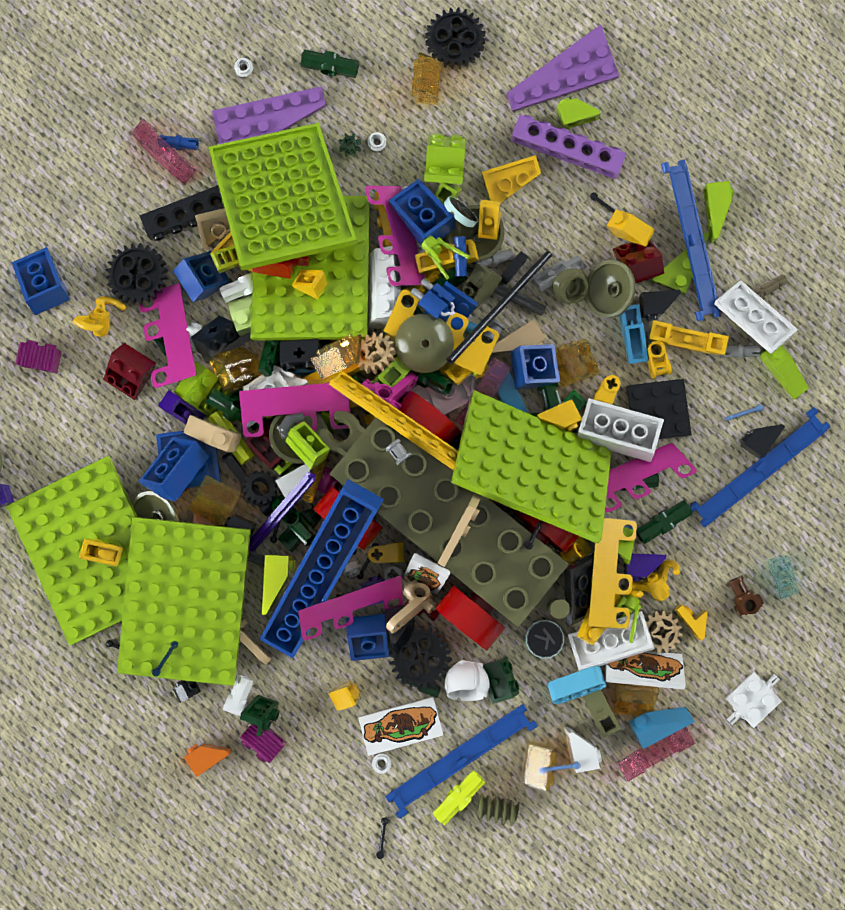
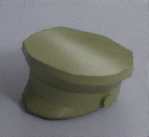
(570, 286)

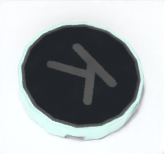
(461, 211)
(544, 639)

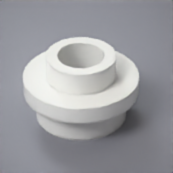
(243, 62)
(376, 136)
(352, 569)
(379, 769)

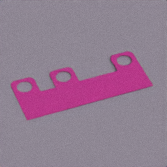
(401, 239)
(176, 338)
(291, 400)
(634, 471)
(345, 604)

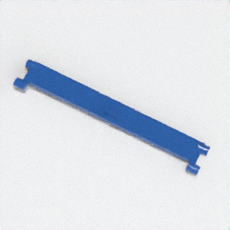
(693, 239)
(761, 469)
(459, 758)

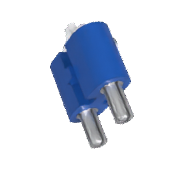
(435, 300)

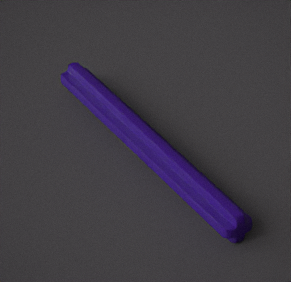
(281, 511)

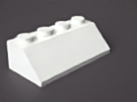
(382, 294)
(620, 429)

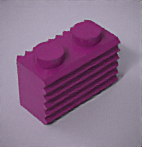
(38, 357)
(266, 745)

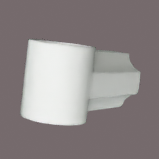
(238, 288)
(238, 698)

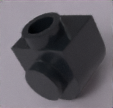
(185, 690)

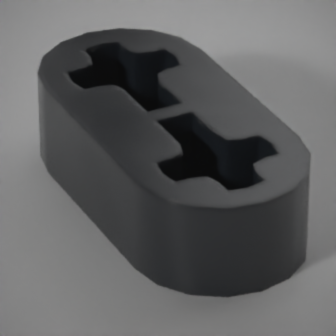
(514, 267)

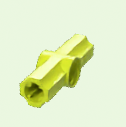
(243, 452)
(459, 797)

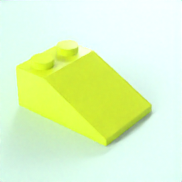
(276, 576)

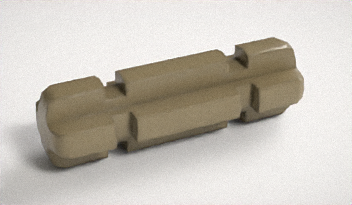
(771, 286)

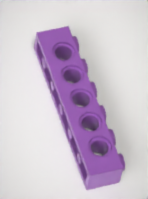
(574, 155)

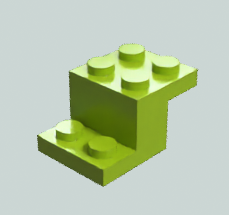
(445, 159)

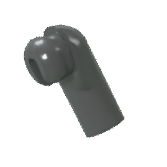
(289, 422)

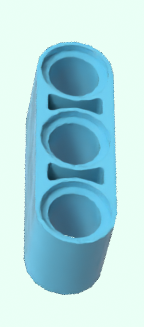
(576, 685)

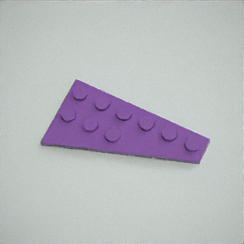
(575, 69)
(266, 115)

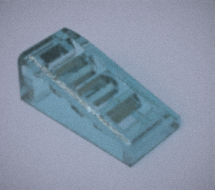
(774, 570)

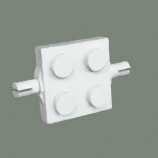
(753, 699)

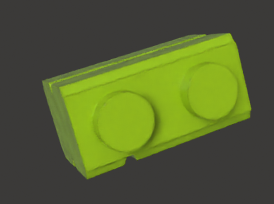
(307, 445)

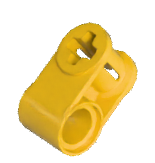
(658, 361)
(605, 394)
(577, 551)
(390, 553)

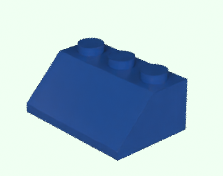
(174, 468)

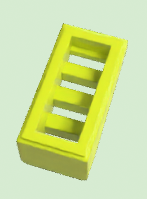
(222, 253)

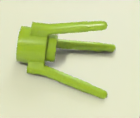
(433, 249)
(632, 604)

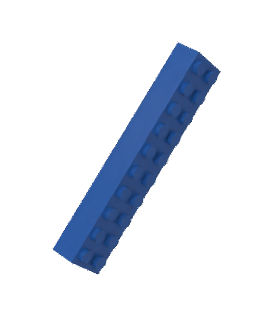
(322, 564)

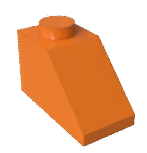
(205, 756)

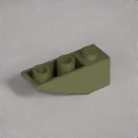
(481, 284)
(602, 713)

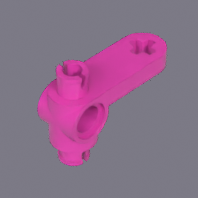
(393, 394)

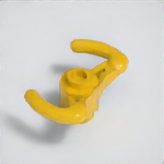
(98, 319)
(655, 582)

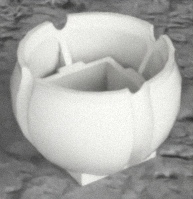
(467, 681)

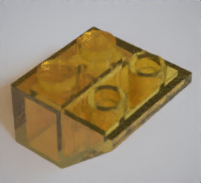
(426, 79)
(338, 356)
(575, 363)
(235, 368)
(214, 500)
(634, 699)
(539, 756)

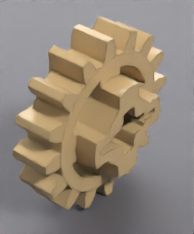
(375, 353)
(663, 640)

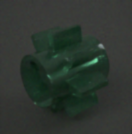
(347, 141)

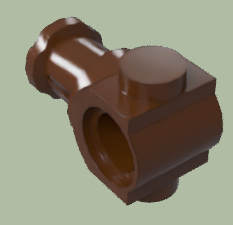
(743, 595)

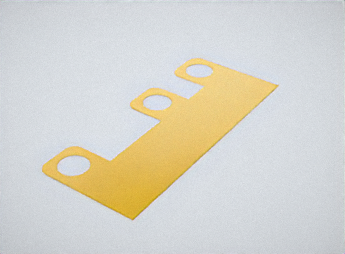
(473, 358)
(605, 577)

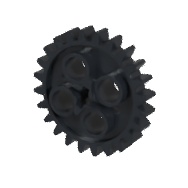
(443, 26)
(120, 272)
(436, 649)

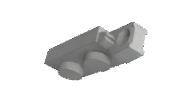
(545, 279)

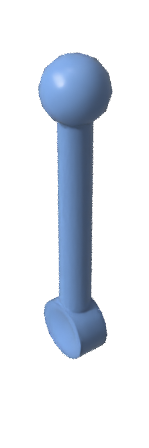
(759, 407)
(576, 765)

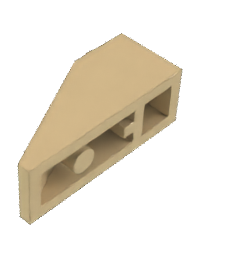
(526, 335)
(212, 434)

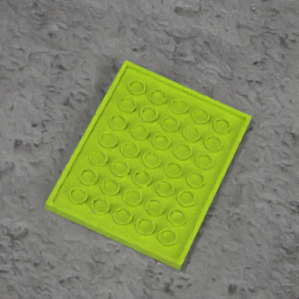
(281, 196)
(341, 309)
(533, 467)
(53, 529)
(186, 589)

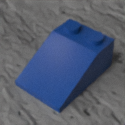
(422, 212)
(40, 281)

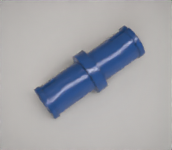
(181, 142)
(460, 261)

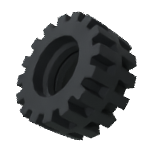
(262, 477)

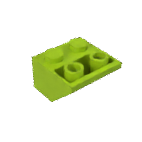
(196, 389)

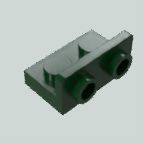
(501, 680)
(261, 712)

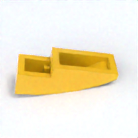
(426, 264)

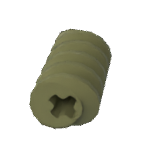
(497, 810)

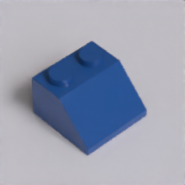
(200, 276)
(534, 366)
(368, 637)

